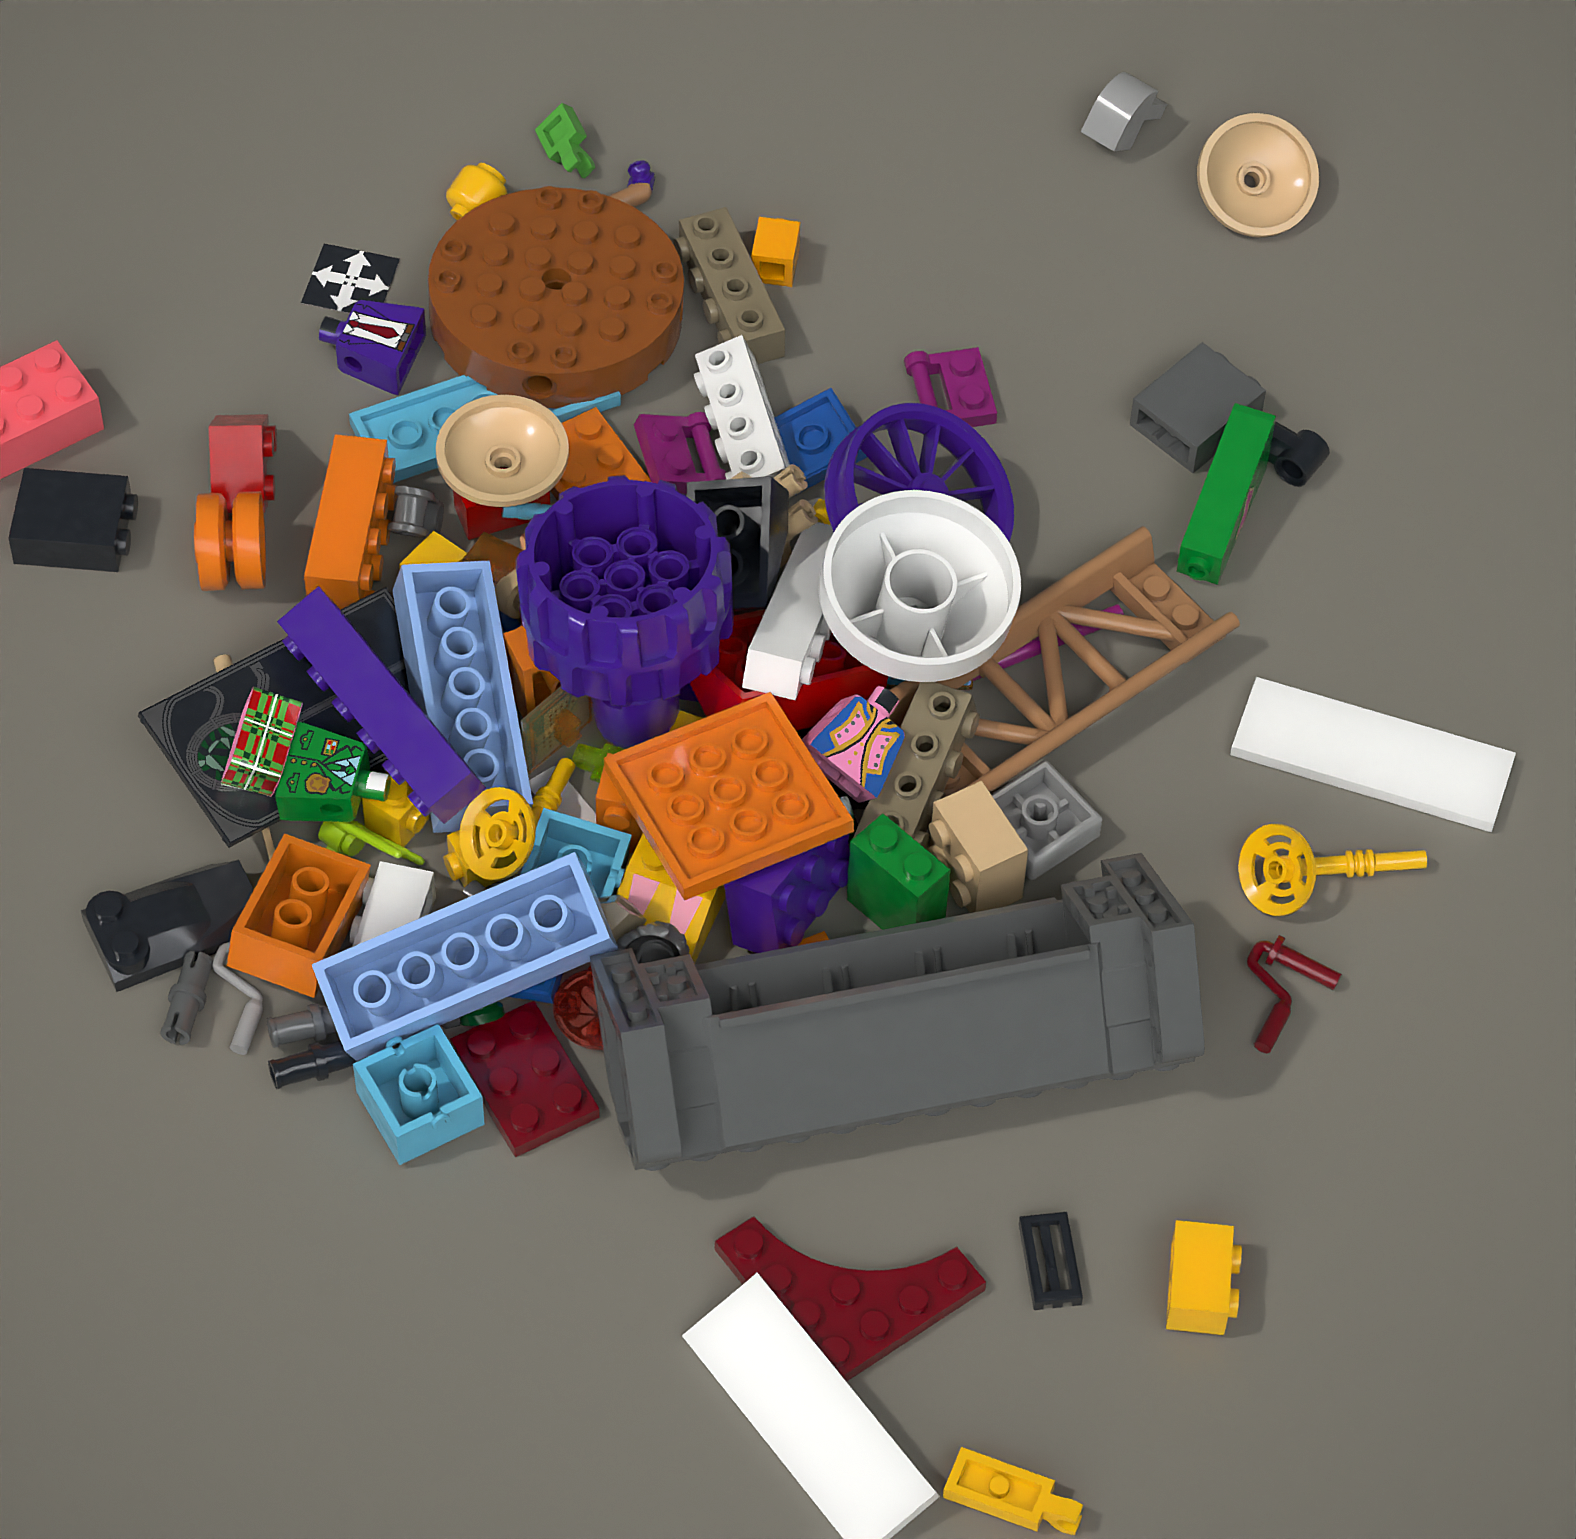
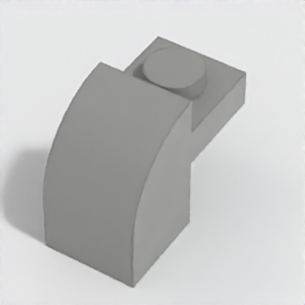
(1121, 112)

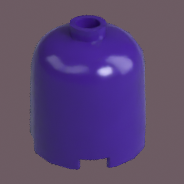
(636, 723)

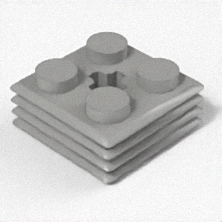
(1049, 797)

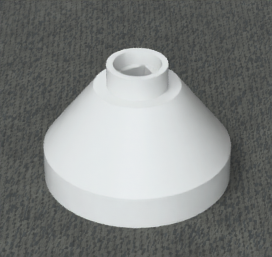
(919, 585)

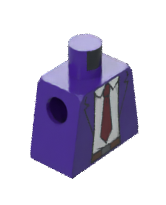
(377, 342)

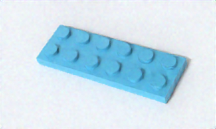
(414, 420)

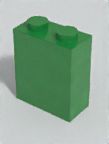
(895, 877)

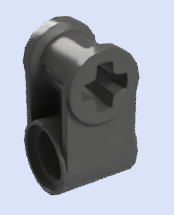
(416, 513)

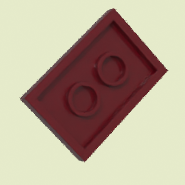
(525, 1078)

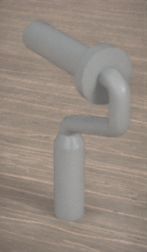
(252, 1010)

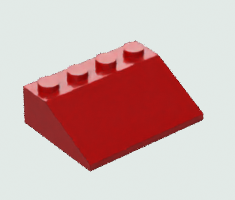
(833, 679)

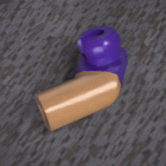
(639, 184)

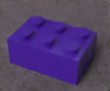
(782, 900)

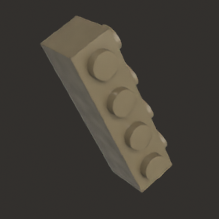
(729, 283)
(928, 756)

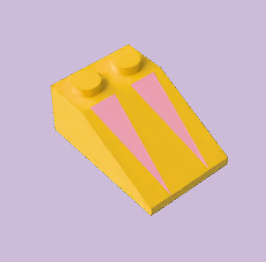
(658, 899)

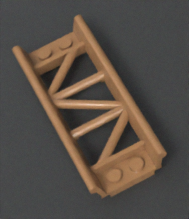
(1161, 613)

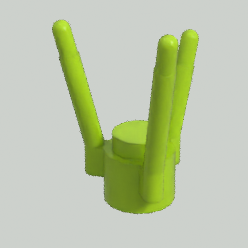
(351, 837)

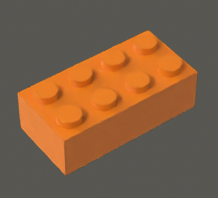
(352, 520)

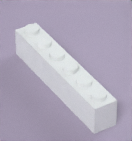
(793, 625)

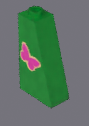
(1227, 494)

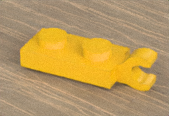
(1009, 1493)

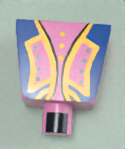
(857, 743)

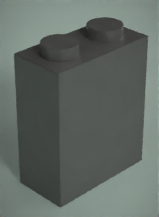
(1191, 405)

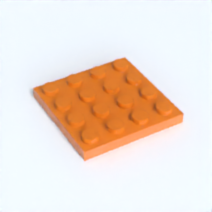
(728, 795)

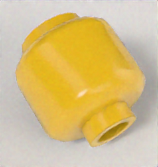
(474, 187)

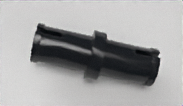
(309, 1064)

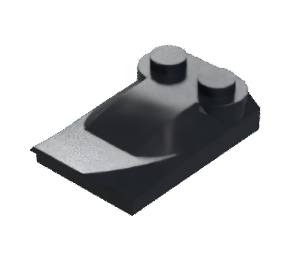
(156, 925)

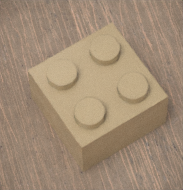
(979, 849)

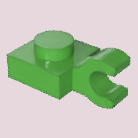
(561, 138)

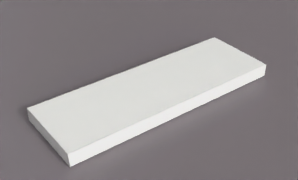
(1373, 754)
(809, 1414)

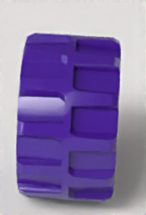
(625, 590)

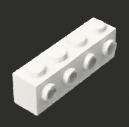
(740, 410)

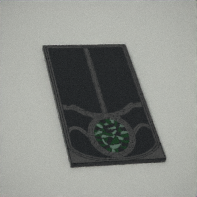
(201, 721)

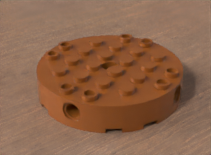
(556, 295)

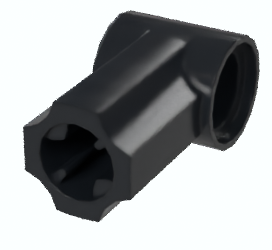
(1296, 454)

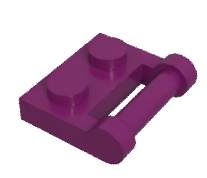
(962, 382)
(667, 451)

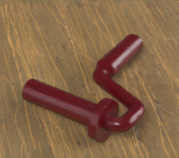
(1296, 961)

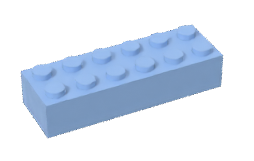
(462, 671)
(464, 956)

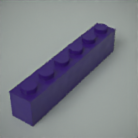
(381, 706)

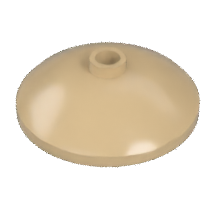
(1276, 159)
(499, 434)

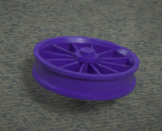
(905, 474)

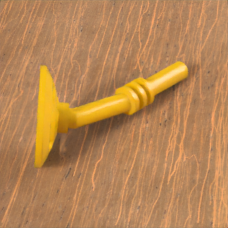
(507, 831)
(1292, 867)

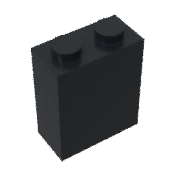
(72, 520)

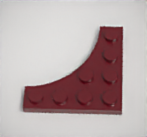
(847, 1311)

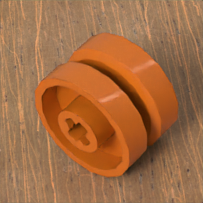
(226, 541)

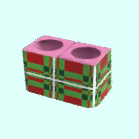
(262, 742)

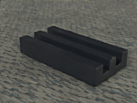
(1055, 1295)

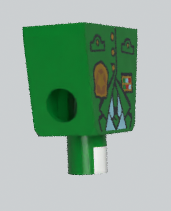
(327, 777)

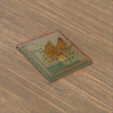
(553, 725)

